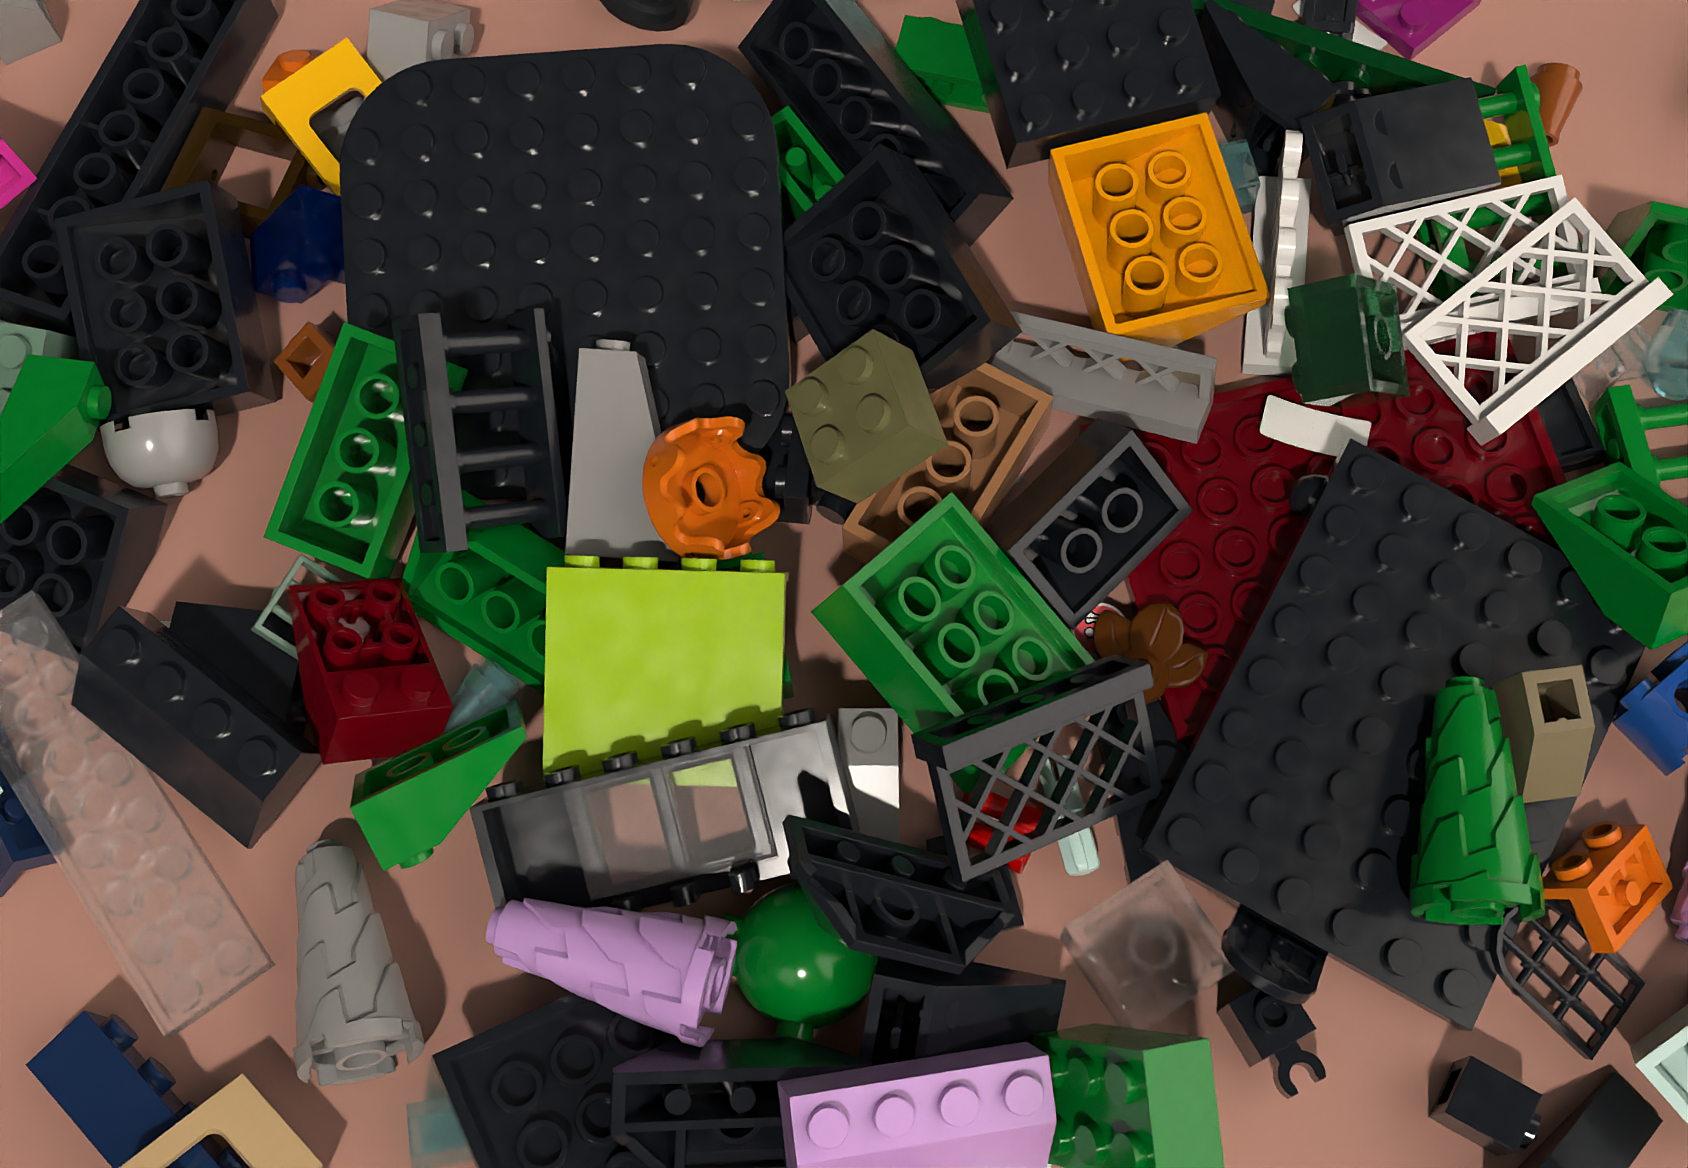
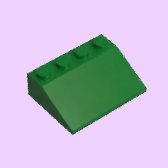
(948, 625)

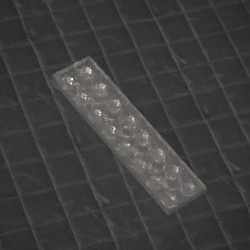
(117, 833)

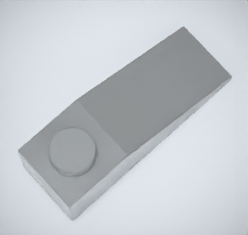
(872, 768)

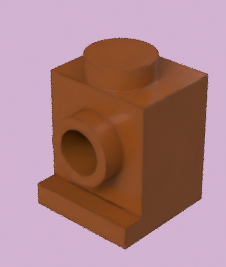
(307, 359)

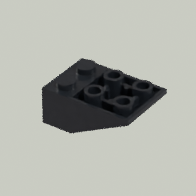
(1260, 87)
(1399, 152)
(937, 1013)

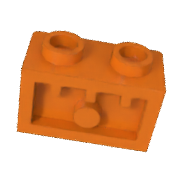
(1611, 882)

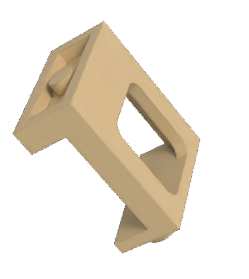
(246, 1124)

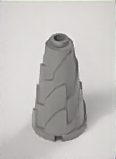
(349, 987)

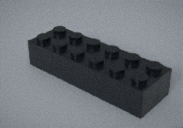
(860, 94)

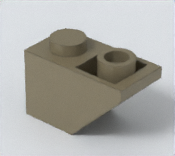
(1548, 730)

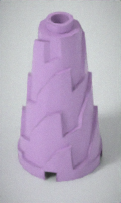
(638, 964)

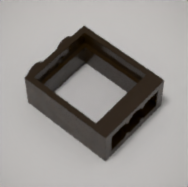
(212, 145)

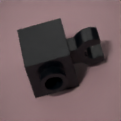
(1270, 1029)

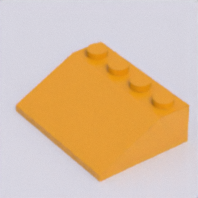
(1156, 232)

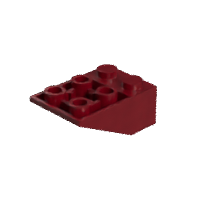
(365, 670)

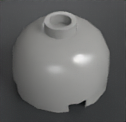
(163, 450)

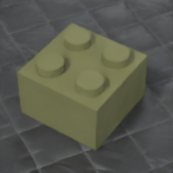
(865, 417)

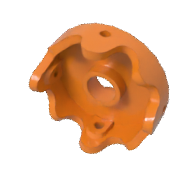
(732, 485)

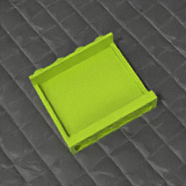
(658, 655)

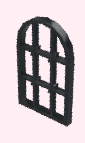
(1570, 998)

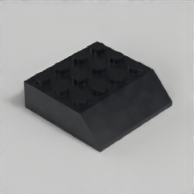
(1085, 69)

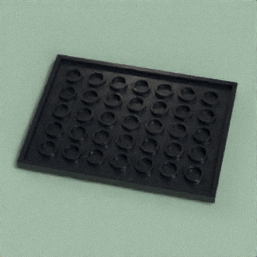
(1317, 740)

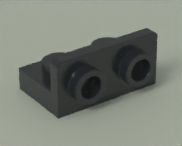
(788, 474)

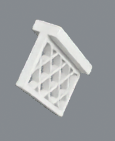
(1485, 306)
(1563, 359)

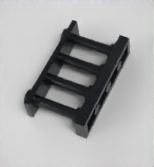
(430, 435)

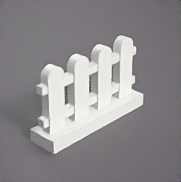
(1281, 249)

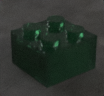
(1347, 342)

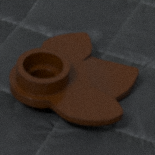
(1153, 638)

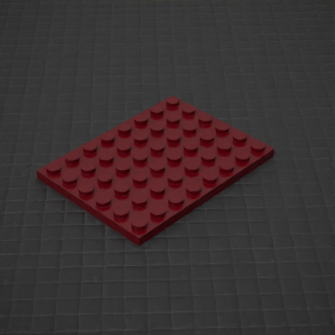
(1241, 521)

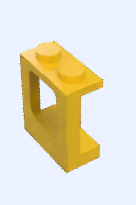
(309, 92)

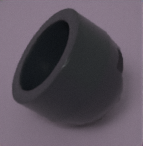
(1304, 492)

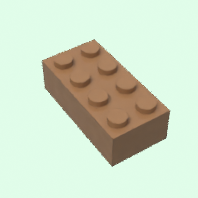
(990, 435)

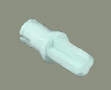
(1078, 849)

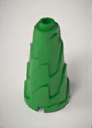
(1473, 824)

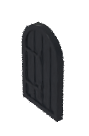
(1272, 958)

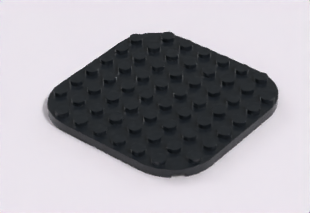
(586, 184)

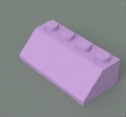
(925, 1113)

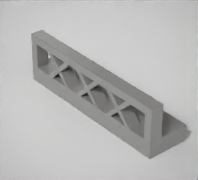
(1103, 386)

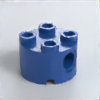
(1652, 717)

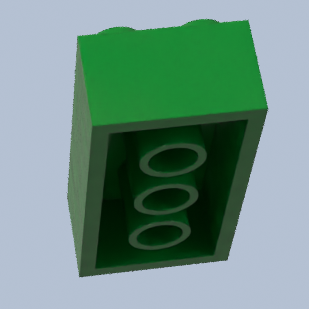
(351, 470)

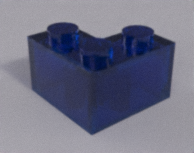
(299, 246)

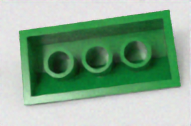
(489, 594)

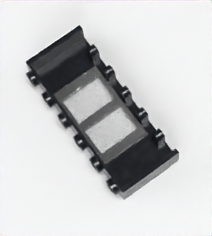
(665, 821)

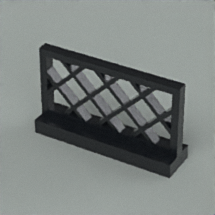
(1018, 720)

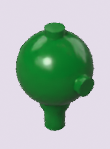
(795, 967)

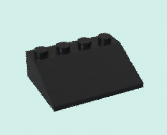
(893, 262)
(167, 303)
(79, 549)

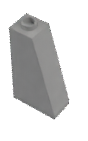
(610, 443)

